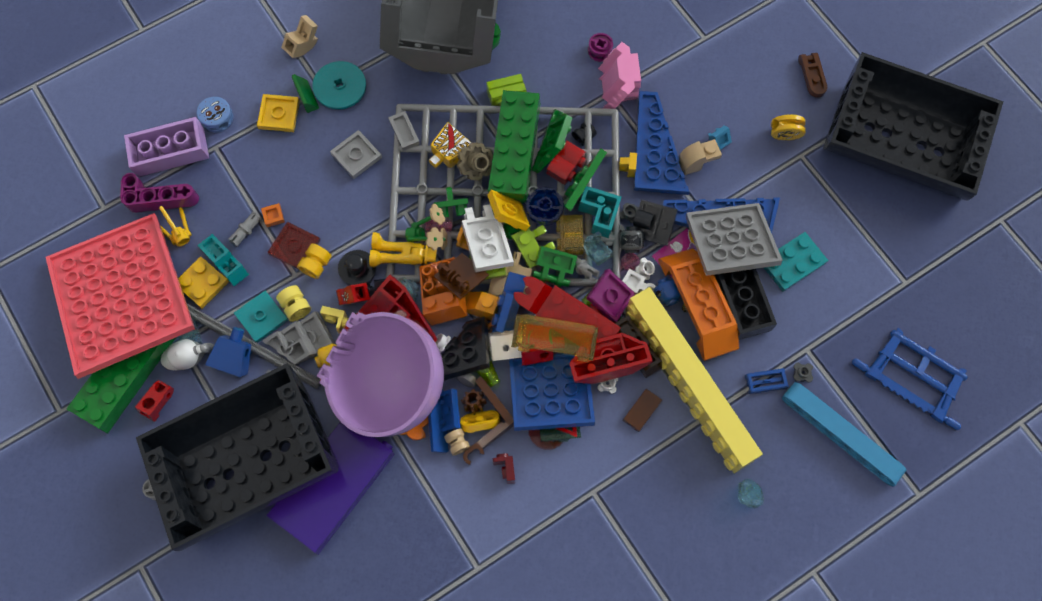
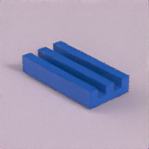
(750, 383)

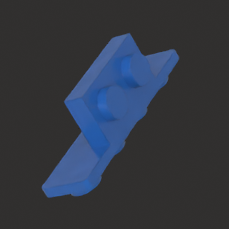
(506, 303)
(443, 419)

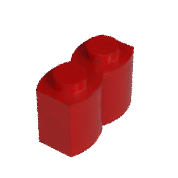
(566, 163)

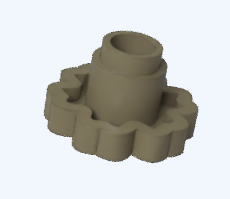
(475, 161)

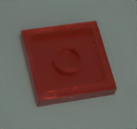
(292, 244)

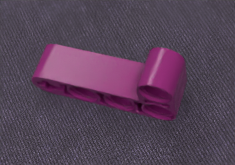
(182, 195)

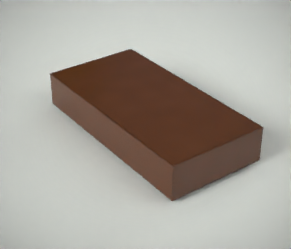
(642, 410)

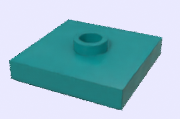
(261, 316)

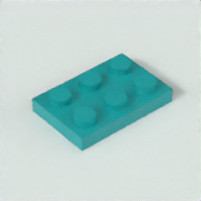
(799, 260)

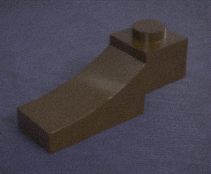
(629, 327)

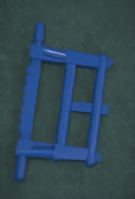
(949, 392)

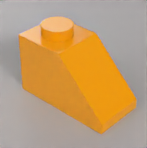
(481, 304)

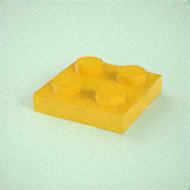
(278, 113)
(508, 210)
(202, 282)

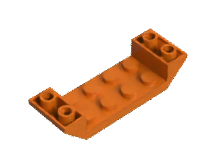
(704, 303)

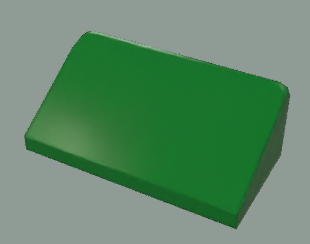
(305, 93)

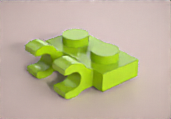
(528, 245)

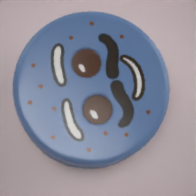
(214, 114)

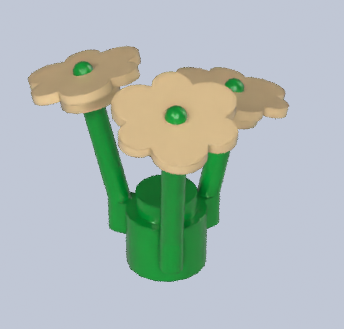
(434, 237)

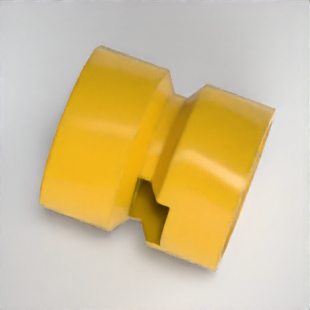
(314, 261)

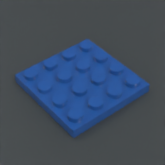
(548, 396)

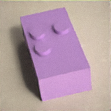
(166, 146)

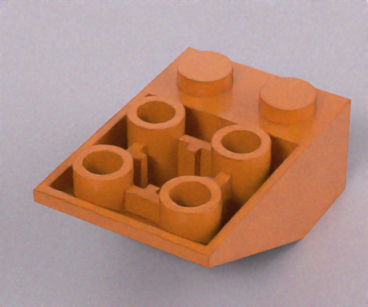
(439, 302)

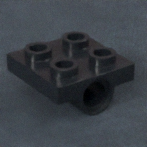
(655, 221)

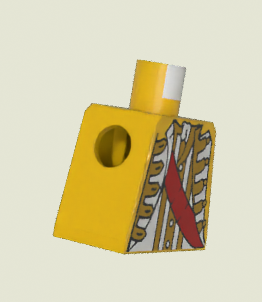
(447, 146)

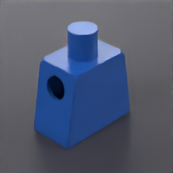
(231, 354)

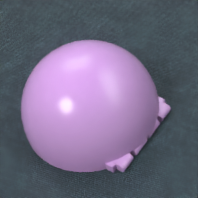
(382, 374)

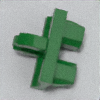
(459, 204)

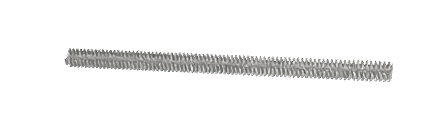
(256, 348)

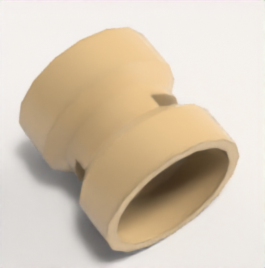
(457, 442)

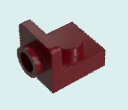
(508, 470)

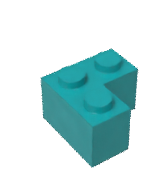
(603, 206)

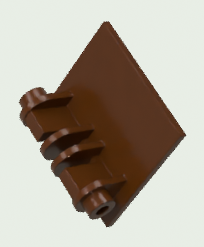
(459, 275)

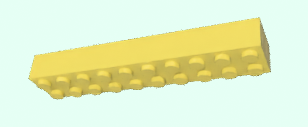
(693, 382)

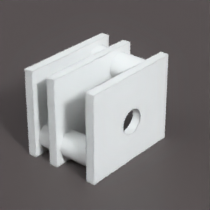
(500, 346)

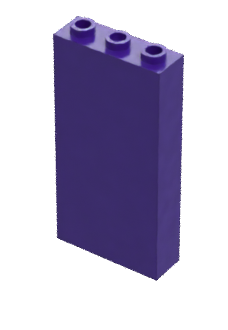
(321, 508)

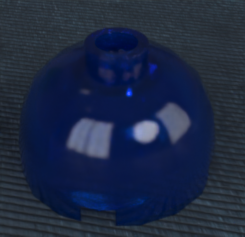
(544, 206)

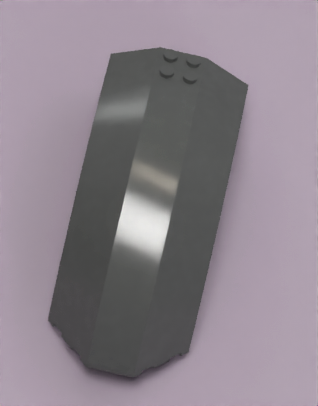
(439, 33)

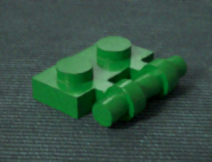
(554, 260)

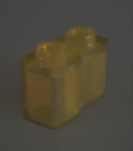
(571, 234)

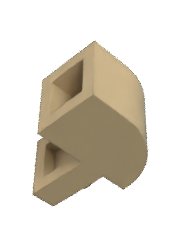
(302, 40)
(697, 154)

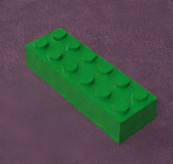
(515, 144)
(114, 387)

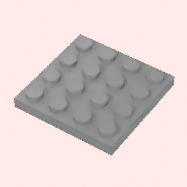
(733, 239)

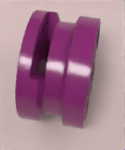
(600, 46)

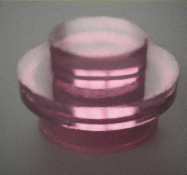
(630, 261)

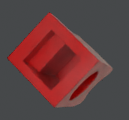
(351, 294)
(154, 400)

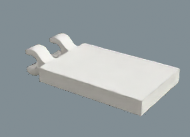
(486, 240)

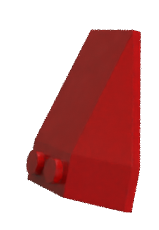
(395, 299)

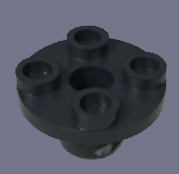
(355, 268)

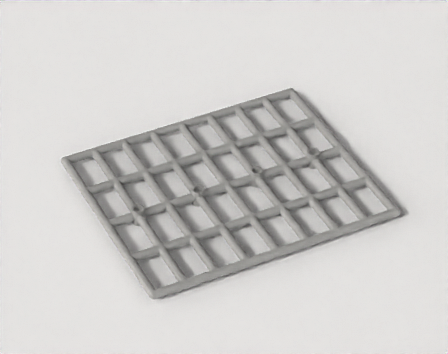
(478, 191)

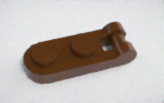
(813, 74)

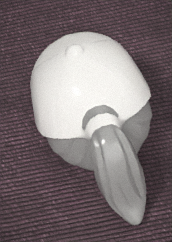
(184, 354)

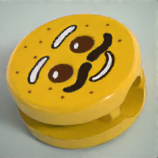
(788, 127)

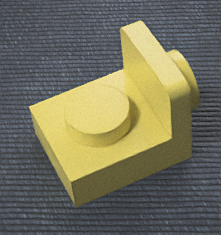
(334, 315)

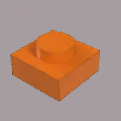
(272, 215)

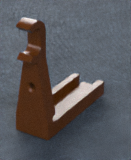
(497, 431)

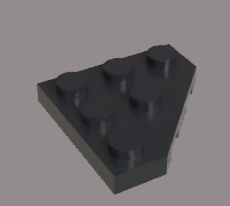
(468, 350)

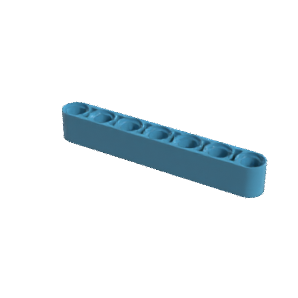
(844, 434)

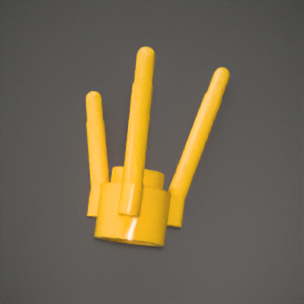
(179, 236)

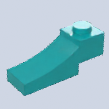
(223, 259)

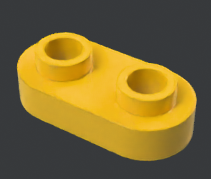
(480, 421)

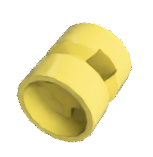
(293, 303)

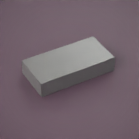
(404, 130)

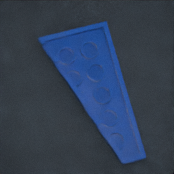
(657, 157)
(768, 206)

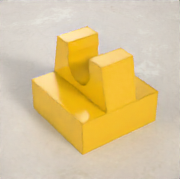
(628, 164)

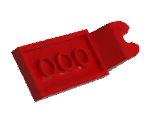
(560, 305)

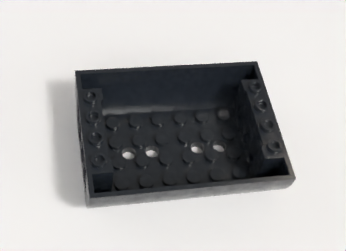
(914, 112)
(234, 436)

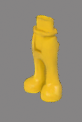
(411, 252)

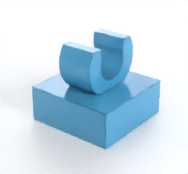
(722, 136)

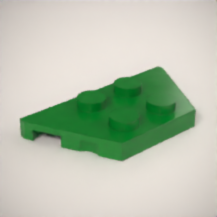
(553, 139)
(582, 179)

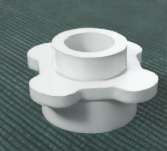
(645, 268)
(442, 342)
(611, 387)

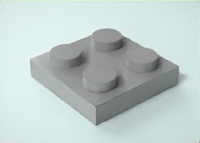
(356, 154)

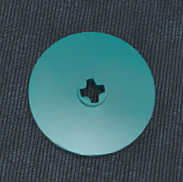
(343, 96)

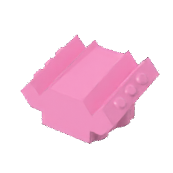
(620, 77)

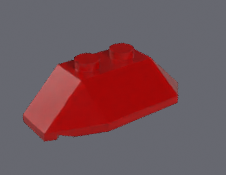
(613, 358)

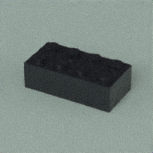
(747, 302)

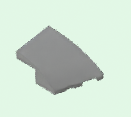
(301, 339)

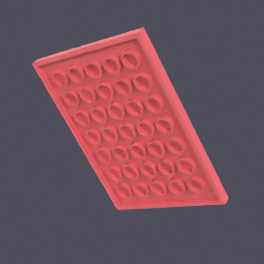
(118, 295)

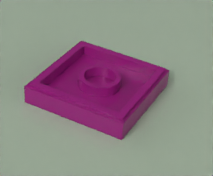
(610, 295)

